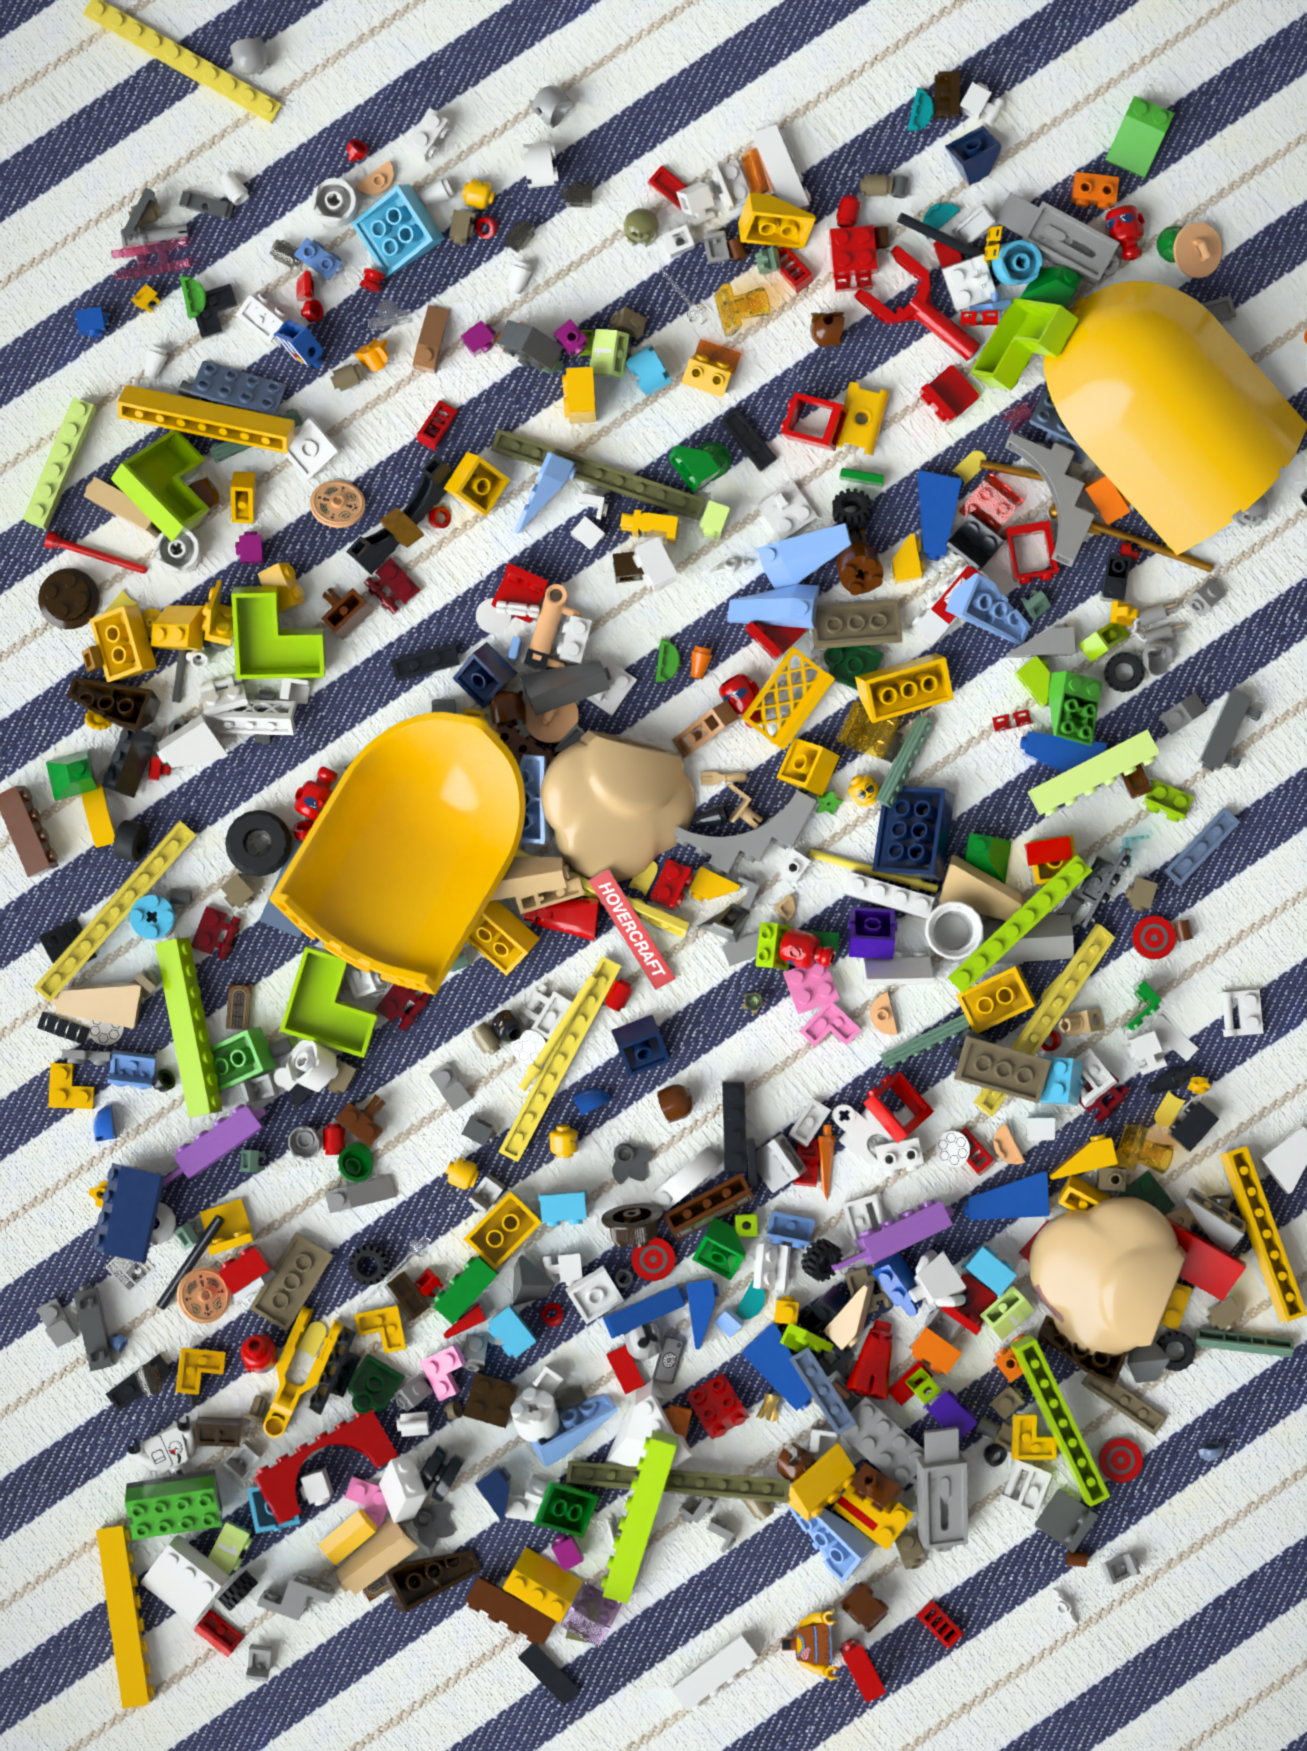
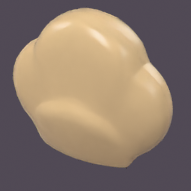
(615, 803)
(1108, 1273)

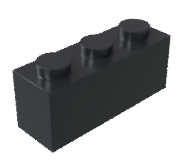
(129, 761)

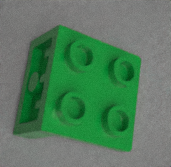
(1143, 993)

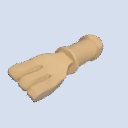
(715, 778)

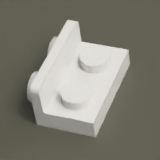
(731, 184)
(262, 315)
(363, 982)
(772, 1266)

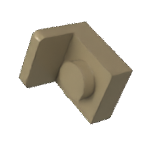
(1007, 1401)

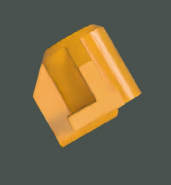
(373, 355)

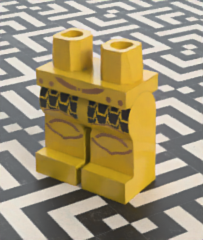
(651, 525)

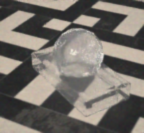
(389, 316)

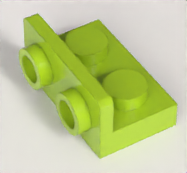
(1168, 801)
(769, 944)
(800, 1339)

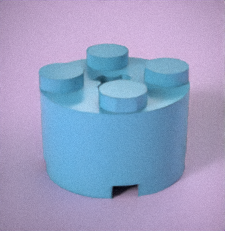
(1028, 264)
(650, 370)
(140, 917)

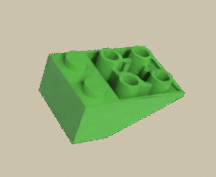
(1074, 706)

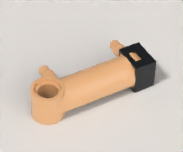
(546, 628)

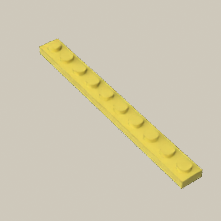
(182, 60)
(114, 911)
(652, 915)
(1053, 1006)
(558, 1062)

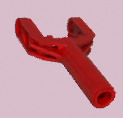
(921, 309)

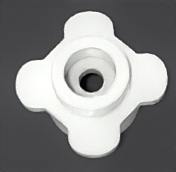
(199, 663)

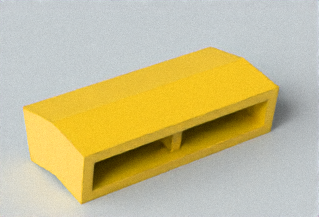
(348, 1536)

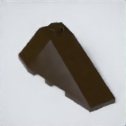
(117, 703)
(1098, 1366)
(424, 1578)

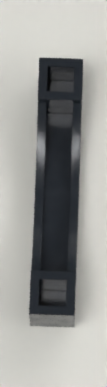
(374, 549)

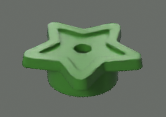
(828, 797)

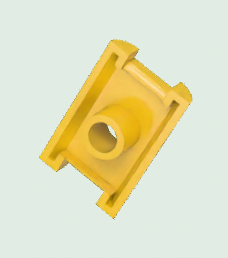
(870, 405)

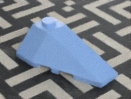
(551, 478)
(797, 557)
(984, 606)
(778, 607)
(536, 827)
(573, 1429)
(839, 1542)

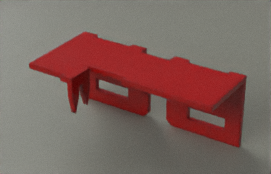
(845, 286)
(971, 321)
(997, 725)

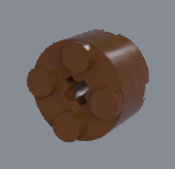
(860, 569)
(863, 1606)

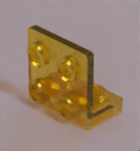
(867, 737)

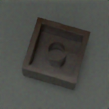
(491, 1399)

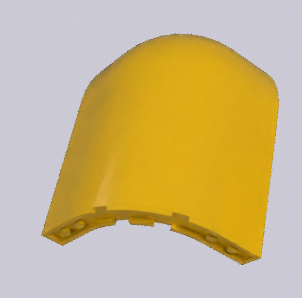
(1171, 409)
(409, 849)

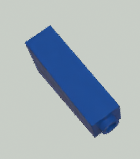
(937, 508)
(1058, 752)
(1011, 1200)
(644, 1310)
(773, 1363)

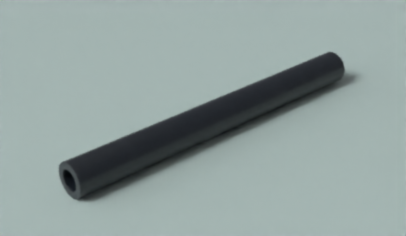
(939, 236)
(190, 1261)

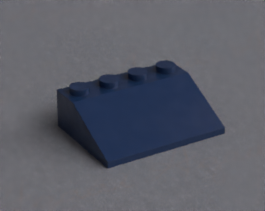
(915, 833)
(128, 1212)

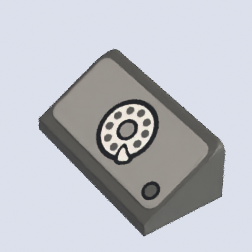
(668, 1362)

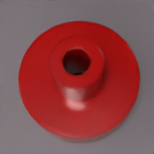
(356, 150)
(312, 311)
(1125, 550)
(302, 828)

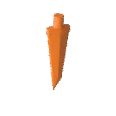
(826, 1149)

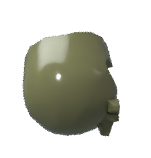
(641, 226)

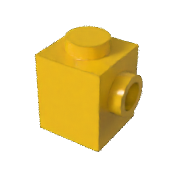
(786, 1310)

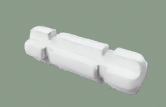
(517, 609)

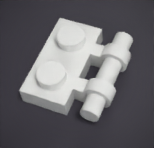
(224, 699)
(550, 1015)

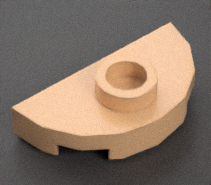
(378, 181)
(882, 1015)
(1006, 1146)

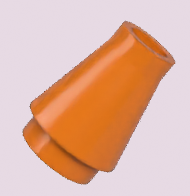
(699, 661)

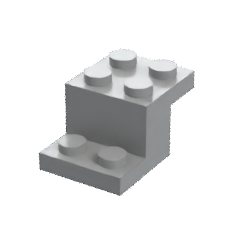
(296, 1596)

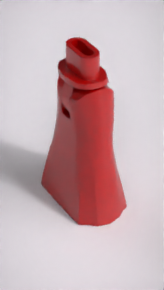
(570, 916)
(872, 1368)

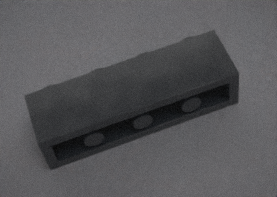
(734, 1126)

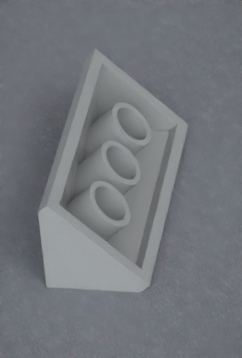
(1045, 941)

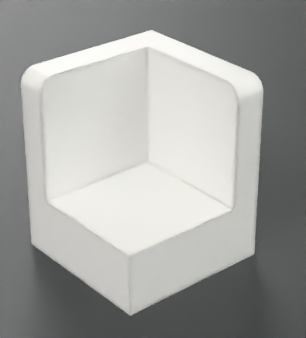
(587, 533)
(295, 690)
(1040, 1128)
(548, 1380)
(821, 1440)

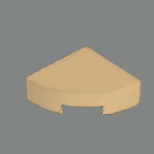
(786, 908)

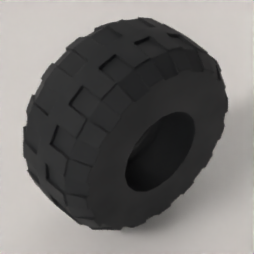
(280, 843)

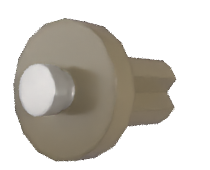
(256, 1411)

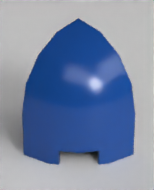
(591, 1099)
(104, 1124)

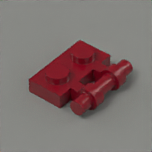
(397, 581)
(209, 930)
(395, 1001)
(1105, 1111)

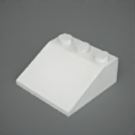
(898, 971)
(184, 1579)

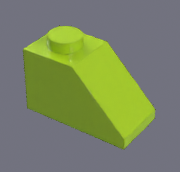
(1103, 641)
(1035, 679)

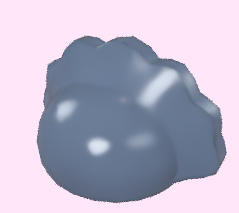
(1211, 1450)

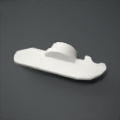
(730, 566)
(610, 1536)
(1063, 1606)

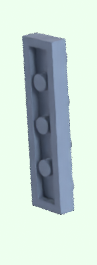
(1201, 846)
(822, 1391)

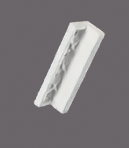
(254, 722)

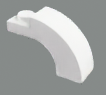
(687, 1178)

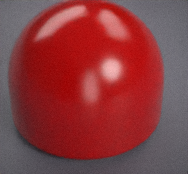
(492, 224)
(432, 517)
(1057, 1040)
(554, 1321)

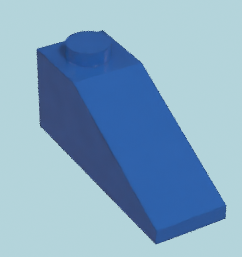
(701, 1304)

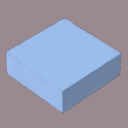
(515, 649)
(729, 1322)

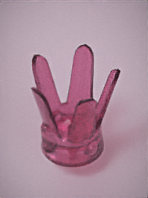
(1020, 413)

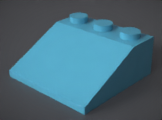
(397, 229)

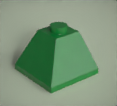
(1053, 286)
(694, 466)
(71, 775)
(988, 855)
(720, 1249)

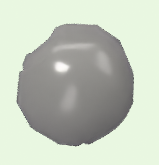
(1157, 657)
(304, 1142)

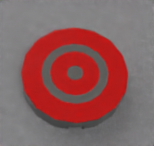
(1153, 937)
(654, 1260)
(1120, 1460)

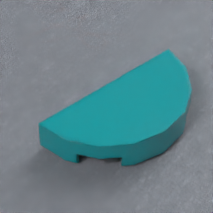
(921, 111)
(940, 214)
(751, 1303)

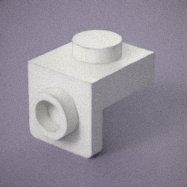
(591, 499)

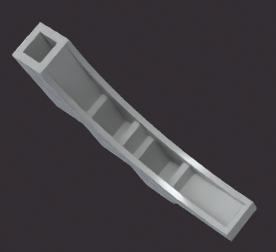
(1065, 490)
(724, 850)

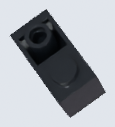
(1115, 578)
(823, 1309)

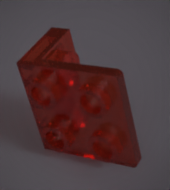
(992, 502)

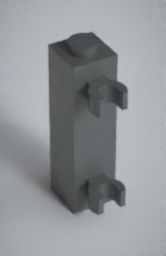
(1225, 730)
(93, 1328)

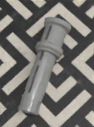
(154, 235)

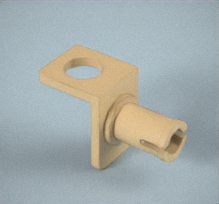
(743, 810)
(1081, 1022)

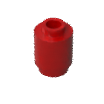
(848, 211)
(618, 995)
(333, 1139)

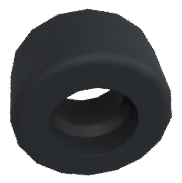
(131, 840)

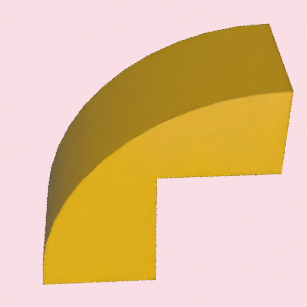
(98, 816)

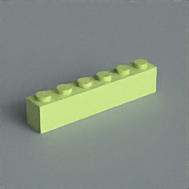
(60, 463)
(1094, 772)

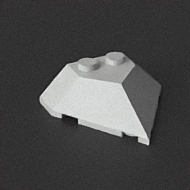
(640, 1420)

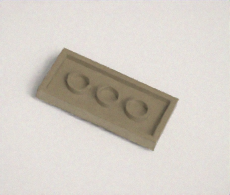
(857, 624)
(1002, 1069)
(296, 1277)

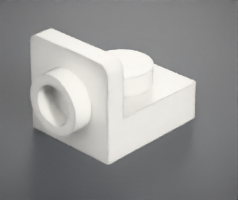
(536, 1490)

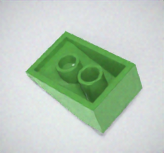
(1139, 136)
(242, 1058)

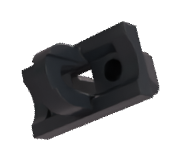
(842, 1357)

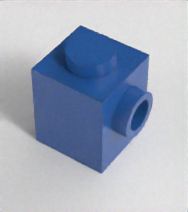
(92, 321)

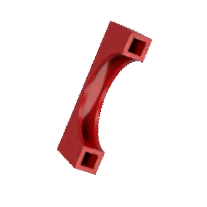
(279, 1481)

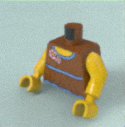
(813, 1643)

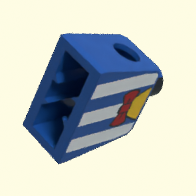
(300, 343)

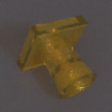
(738, 307)
(1136, 1149)

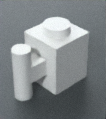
(977, 102)
(695, 200)
(1145, 1048)
(568, 1267)
(413, 1423)

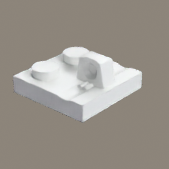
(969, 282)
(311, 449)
(787, 511)
(620, 685)
(594, 1294)

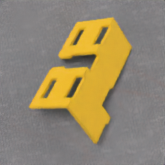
(991, 240)

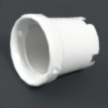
(954, 930)

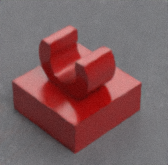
(157, 769)
(427, 1282)

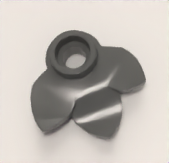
(632, 1165)
(435, 1526)

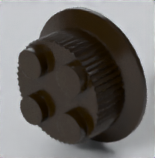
(68, 598)
(633, 1224)

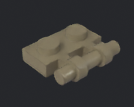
(857, 1279)

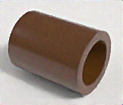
(882, 237)
(737, 249)
(1183, 930)
(1076, 1559)

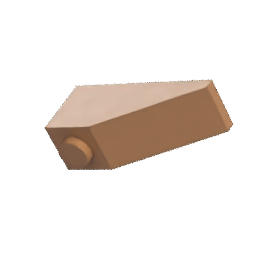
(430, 339)
(705, 728)

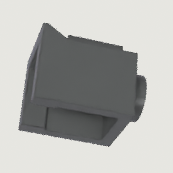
(479, 1131)

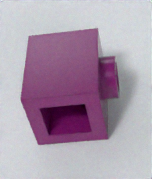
(479, 338)
(571, 338)
(250, 548)
(567, 1551)

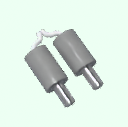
(1152, 615)

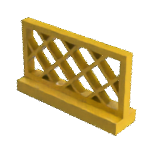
(803, 705)

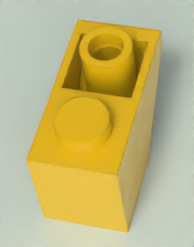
(906, 562)

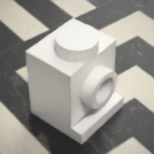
(670, 238)
(793, 858)

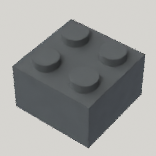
(529, 345)

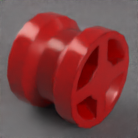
(372, 280)

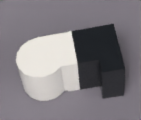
(299, 1092)

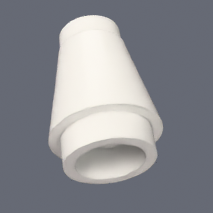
(234, 188)
(437, 192)
(518, 276)
(154, 361)

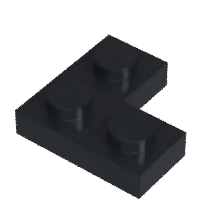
(216, 301)

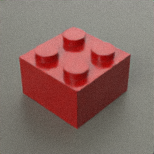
(853, 251)
(245, 1269)

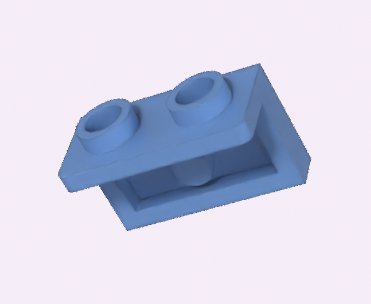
(314, 256)
(132, 1069)
(790, 1229)

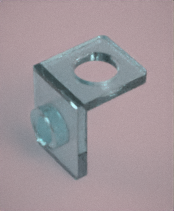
(1125, 842)

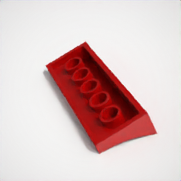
(1206, 1263)

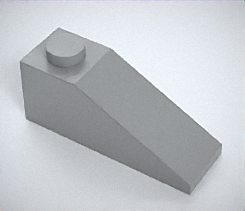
(1052, 643)
(360, 1194)
(1218, 1223)

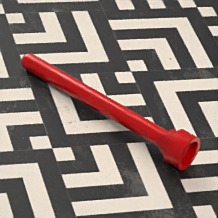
(53, 541)

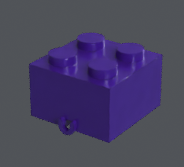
(872, 932)
(949, 1413)

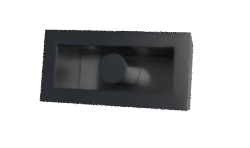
(1192, 1126)

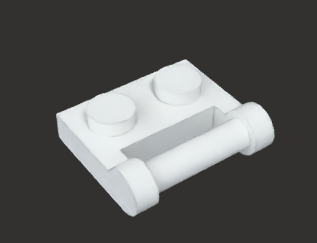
(1248, 1012)
(1096, 1075)
(857, 1214)
(1032, 1489)

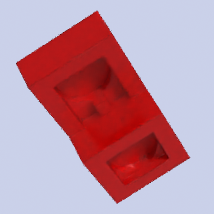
(810, 1158)

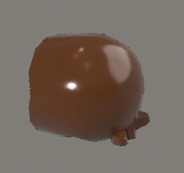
(827, 328)
(207, 493)
(507, 707)
(675, 1102)
(797, 1466)

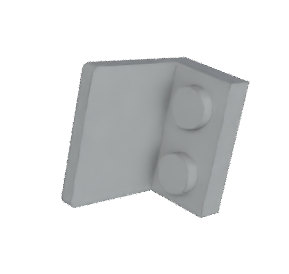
(778, 1163)

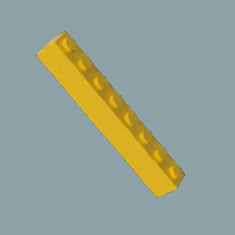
(206, 419)
(1263, 1234)
(124, 1615)

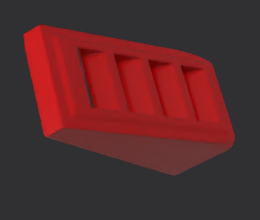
(801, 278)
(305, 287)
(427, 440)
(987, 1164)
(469, 1320)
(953, 1638)

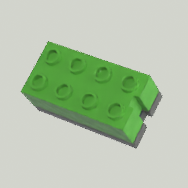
(173, 1504)

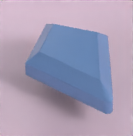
(996, 304)

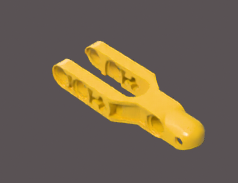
(288, 1393)

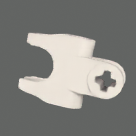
(858, 1130)

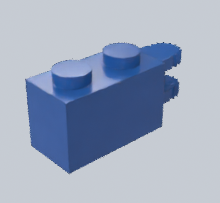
(897, 1281)

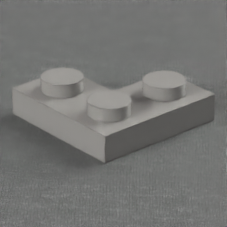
(79, 1056)

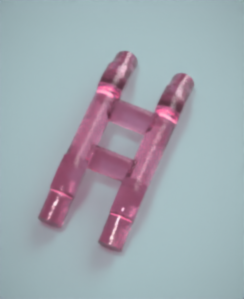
(140, 252)

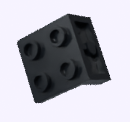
(975, 541)

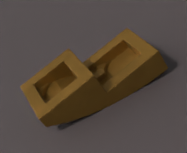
(401, 527)

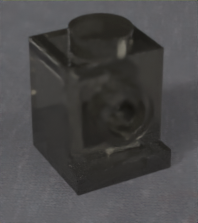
(577, 195)

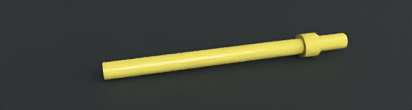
(914, 883)
(534, 1069)

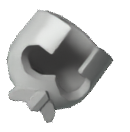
(250, 55)
(552, 104)
(1254, 514)
(644, 1342)

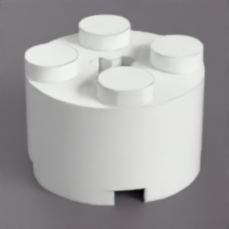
(539, 164)
(325, 194)
(182, 562)
(312, 1065)
(535, 1415)

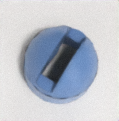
(118, 1342)

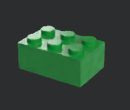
(464, 1289)

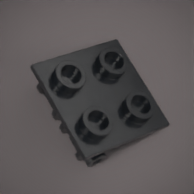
(59, 939)

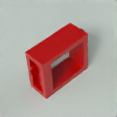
(833, 428)
(1025, 530)
(910, 1098)
(862, 1669)

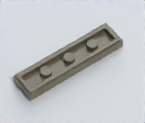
(1127, 1404)

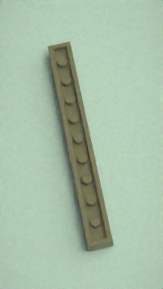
(603, 476)
(683, 1482)

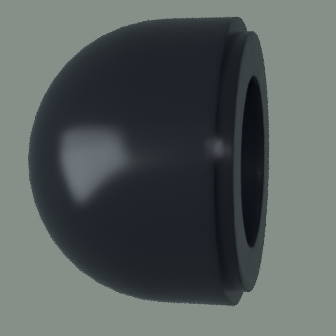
(991, 1450)

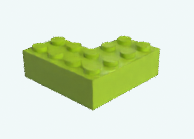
(1022, 330)
(157, 486)
(264, 648)
(318, 1014)

